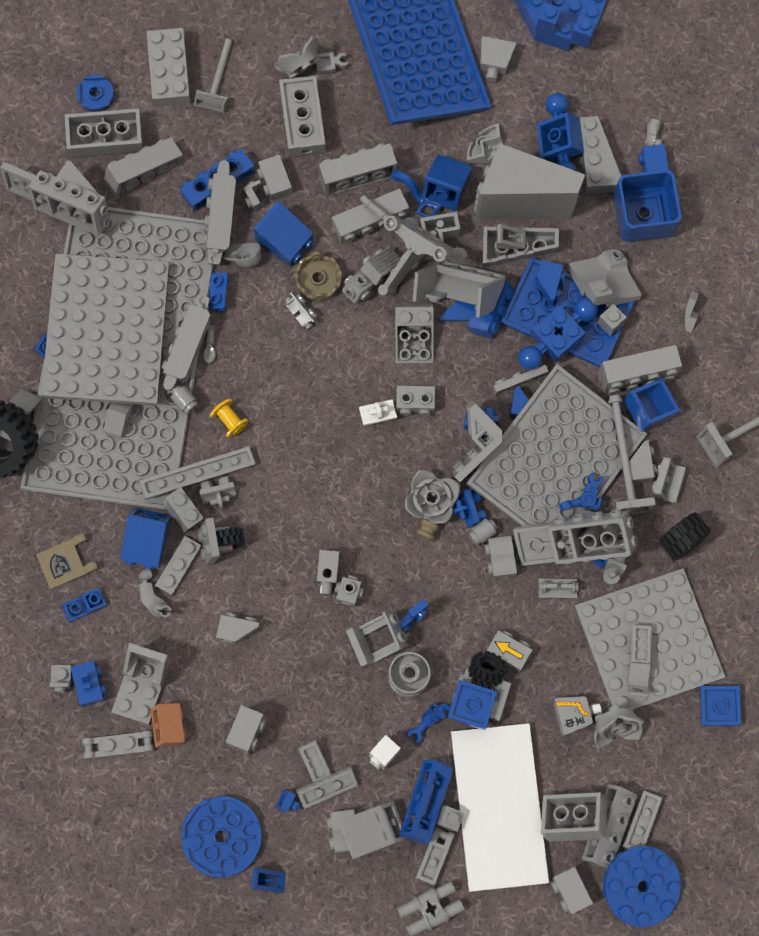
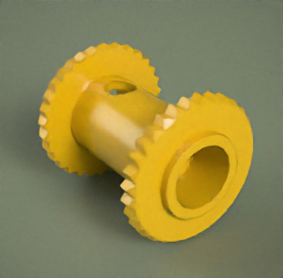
(229, 418)

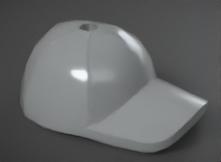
(244, 254)

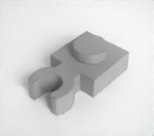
(329, 62)

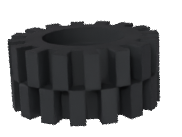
(479, 674)

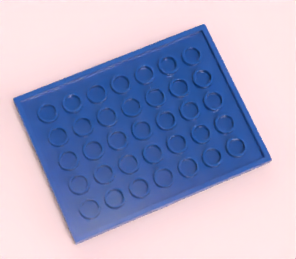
(420, 58)

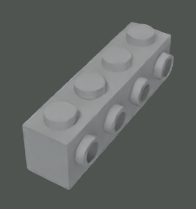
(363, 220)
(619, 809)

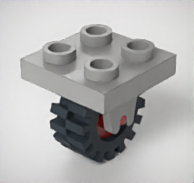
(218, 540)

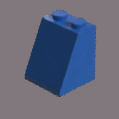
(446, 182)
(283, 234)
(145, 537)

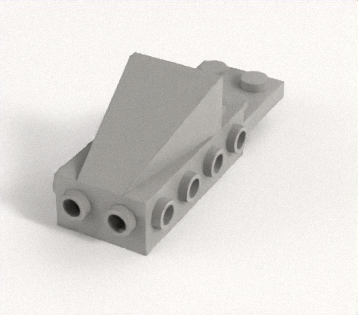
(60, 196)
(577, 539)

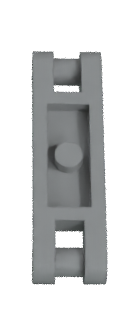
(118, 745)

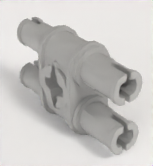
(427, 920)

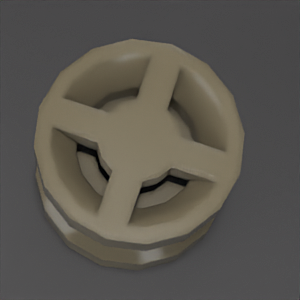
(427, 530)

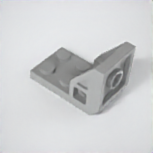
(478, 425)
(141, 684)

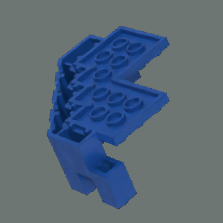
(561, 21)

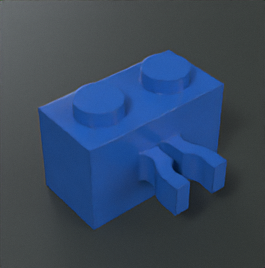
(88, 684)

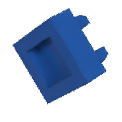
(287, 801)

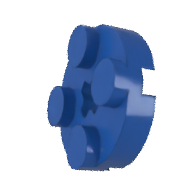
(98, 103)

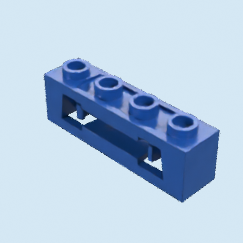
(426, 801)

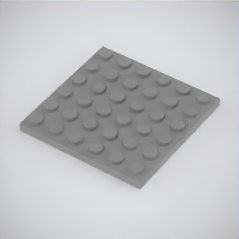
(679, 642)

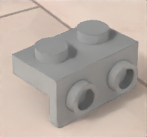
(668, 481)

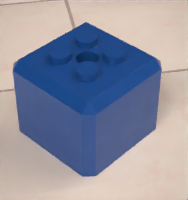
(650, 192)

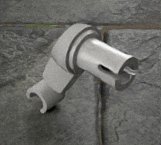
(153, 603)

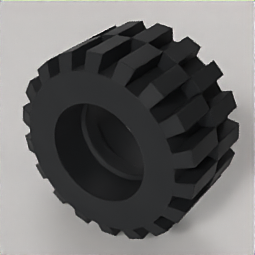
(684, 536)

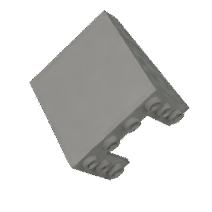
(526, 188)

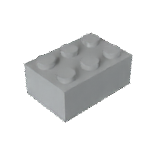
(574, 817)

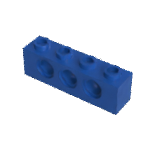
(197, 199)

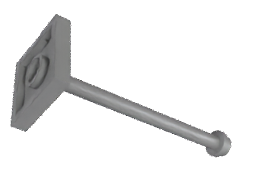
(716, 445)
(632, 504)

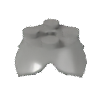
(298, 62)
(426, 484)
(617, 722)

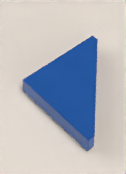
(458, 312)

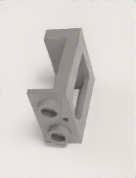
(361, 647)

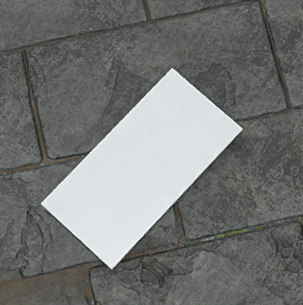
(499, 807)

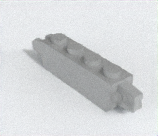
(220, 213)
(187, 344)

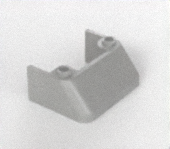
(459, 283)

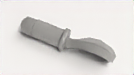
(209, 353)

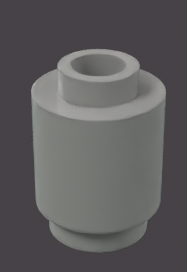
(184, 399)
(482, 531)

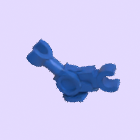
(588, 497)
(429, 718)

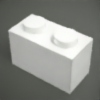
(384, 753)

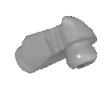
(652, 133)

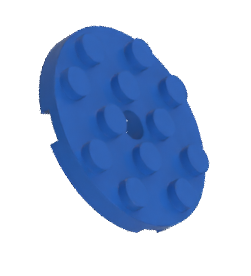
(200, 833)
(622, 882)

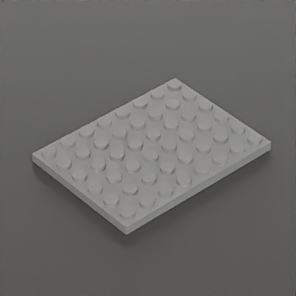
(105, 330)
(552, 450)

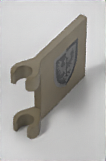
(63, 562)

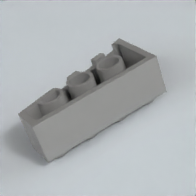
(141, 166)
(537, 242)

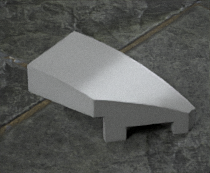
(691, 316)

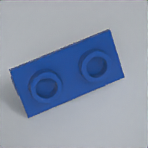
(218, 291)

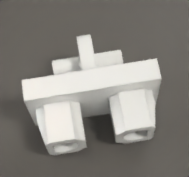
(377, 412)

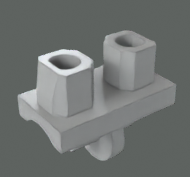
(219, 493)
(613, 570)

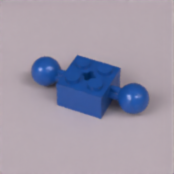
(560, 135)
(557, 346)

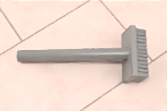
(212, 100)

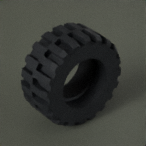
(23, 438)

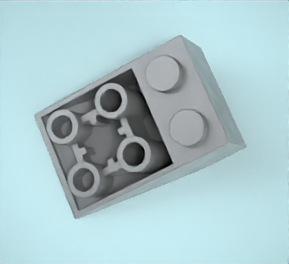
(414, 332)
(372, 830)

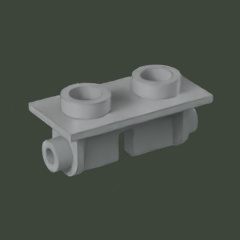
(297, 304)
(557, 588)

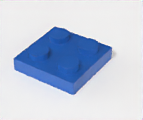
(472, 705)
(720, 706)

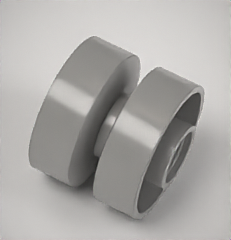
(409, 674)

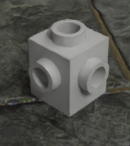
(357, 287)
(345, 597)

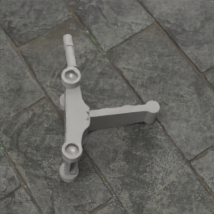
(416, 241)

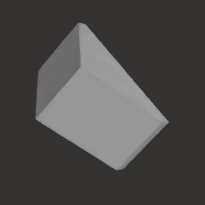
(510, 237)
(117, 418)

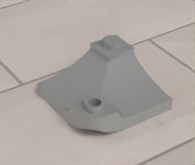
(605, 279)

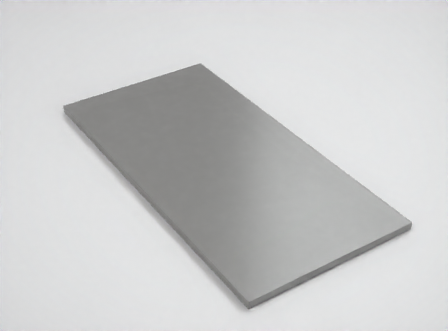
(72, 449)

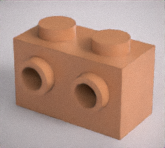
(168, 725)

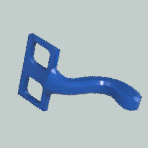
(406, 179)

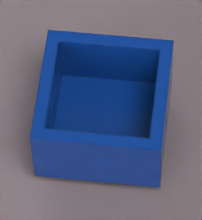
(651, 405)

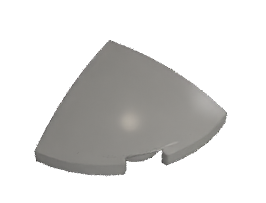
(484, 144)

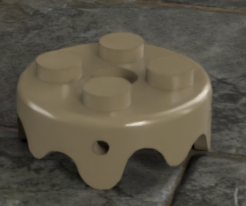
(318, 264)

